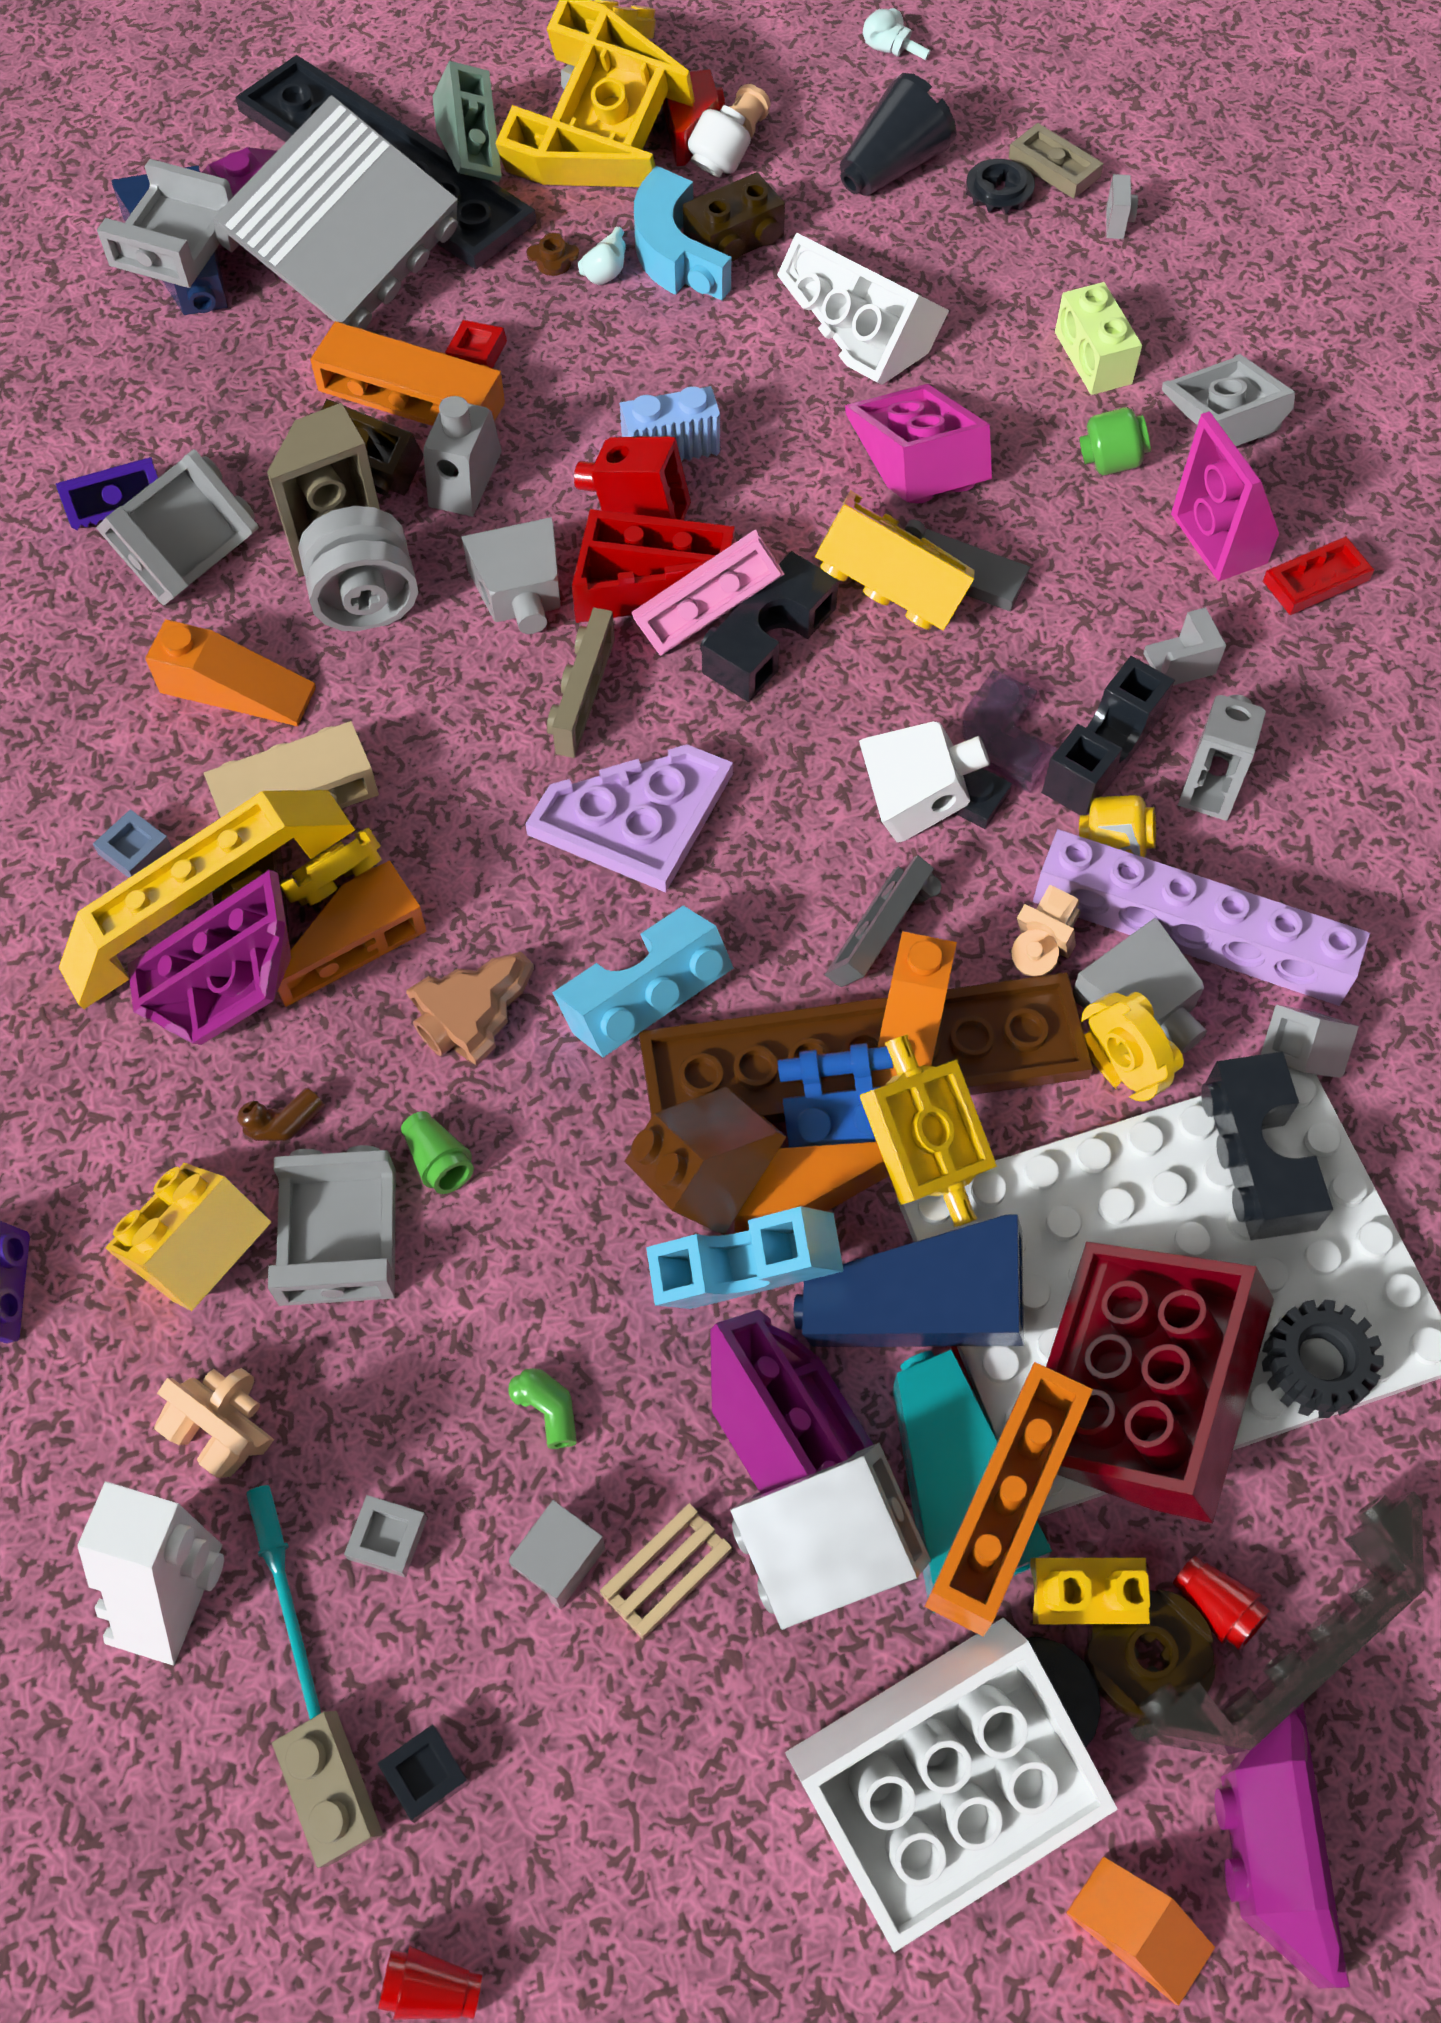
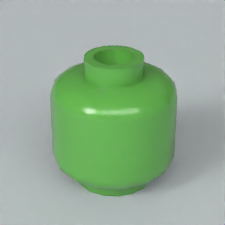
(1115, 441)

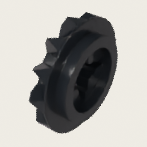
(986, 177)

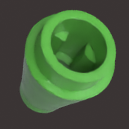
(437, 1153)

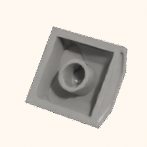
(1237, 394)

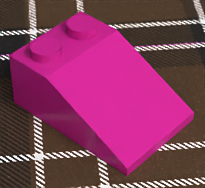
(923, 442)
(1223, 505)

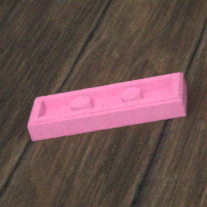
(707, 593)

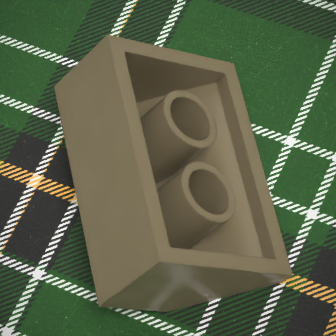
(319, 471)

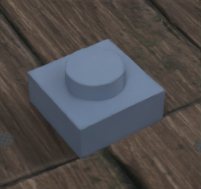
(132, 844)

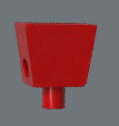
(637, 477)

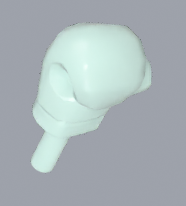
(886, 33)
(605, 259)

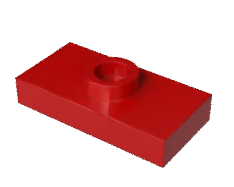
(1318, 575)

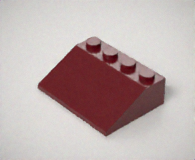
(1169, 1372)

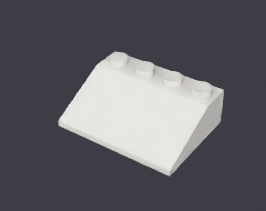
(951, 1782)

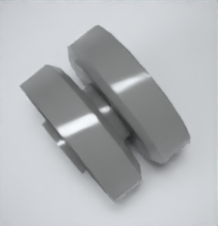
(357, 568)

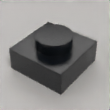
(986, 796)
(423, 1773)

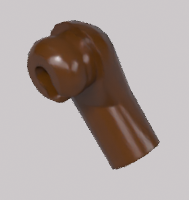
(279, 1124)

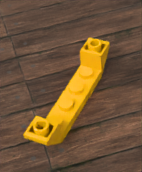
(187, 876)

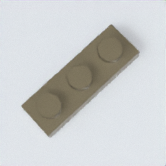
(581, 682)

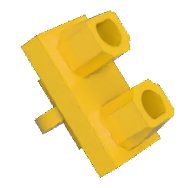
(1090, 1591)

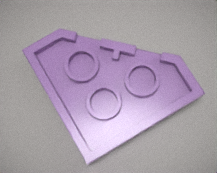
(635, 813)

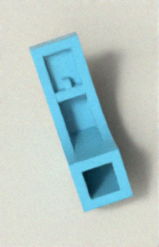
(664, 250)

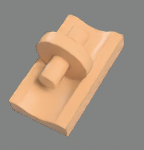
(1045, 933)
(215, 1411)

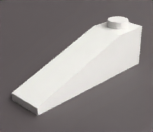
(866, 314)

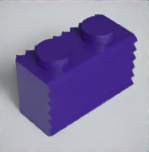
(100, 493)

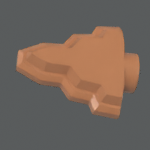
(469, 1005)

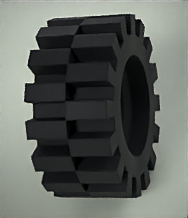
(1348, 1337)

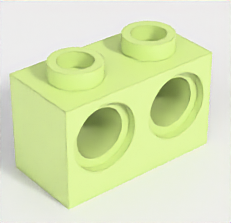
(1098, 338)

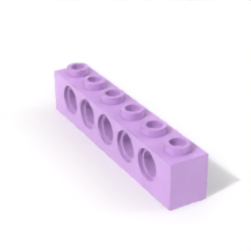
(1207, 917)

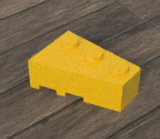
(894, 564)

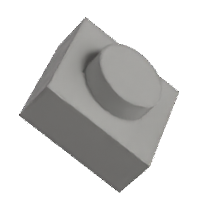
(1120, 206)
(385, 1536)

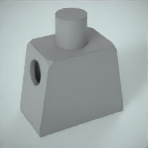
(465, 441)
(516, 572)
(1230, 734)
(1159, 971)

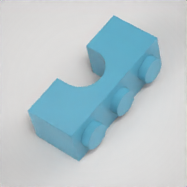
(615, 1006)
(770, 1255)

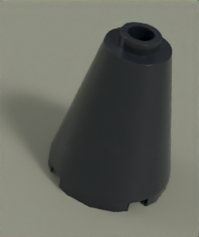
(898, 136)

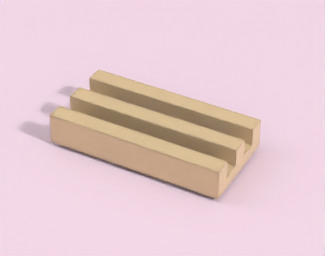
(703, 1533)

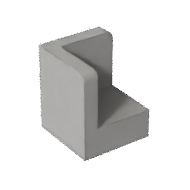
(1191, 654)
(1310, 1040)
(557, 1553)

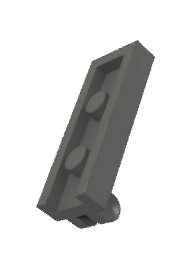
(995, 577)
(881, 919)

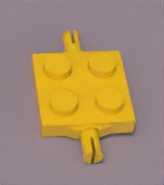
(928, 1131)

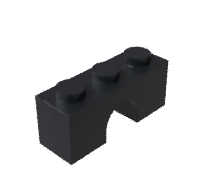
(741, 652)
(1097, 754)
(1270, 1190)

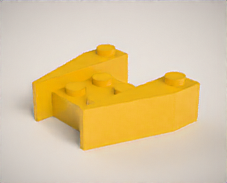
(604, 107)

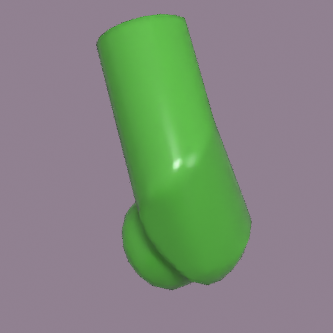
(550, 1398)

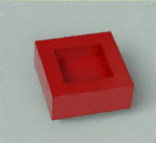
(477, 343)

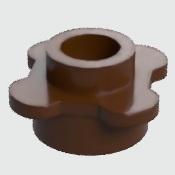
(552, 254)

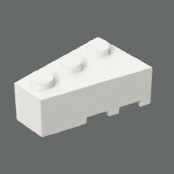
(150, 1569)

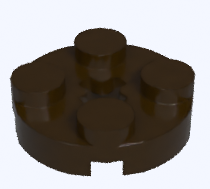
(1186, 1653)

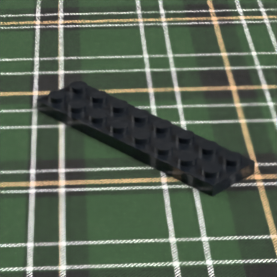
(485, 212)

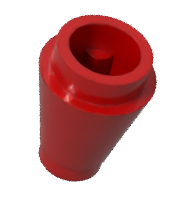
(1226, 1604)
(428, 1987)

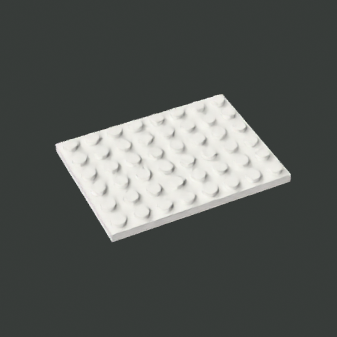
(1163, 1190)

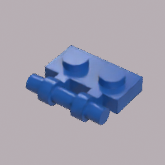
(831, 1116)

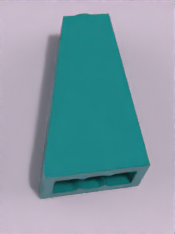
(945, 1454)

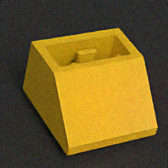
(188, 1233)

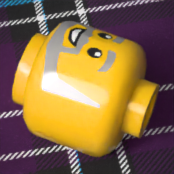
(1120, 823)

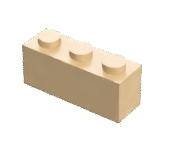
(321, 761)

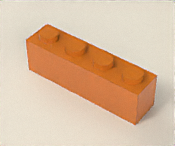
(400, 375)
(1008, 1499)

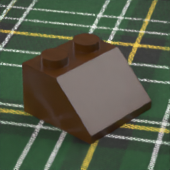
(705, 1156)

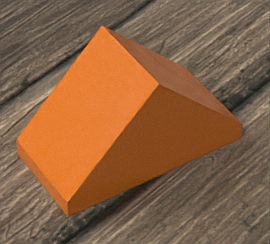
(1142, 1928)

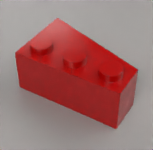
(638, 556)

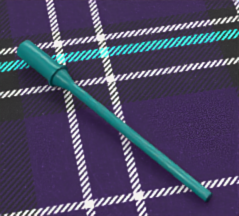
(274, 1552)

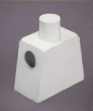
(919, 776)

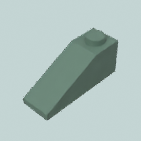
(467, 120)

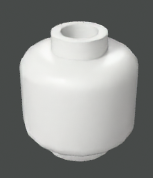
(719, 141)

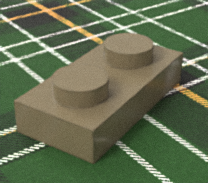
(1055, 160)
(327, 1789)

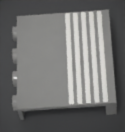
(339, 215)

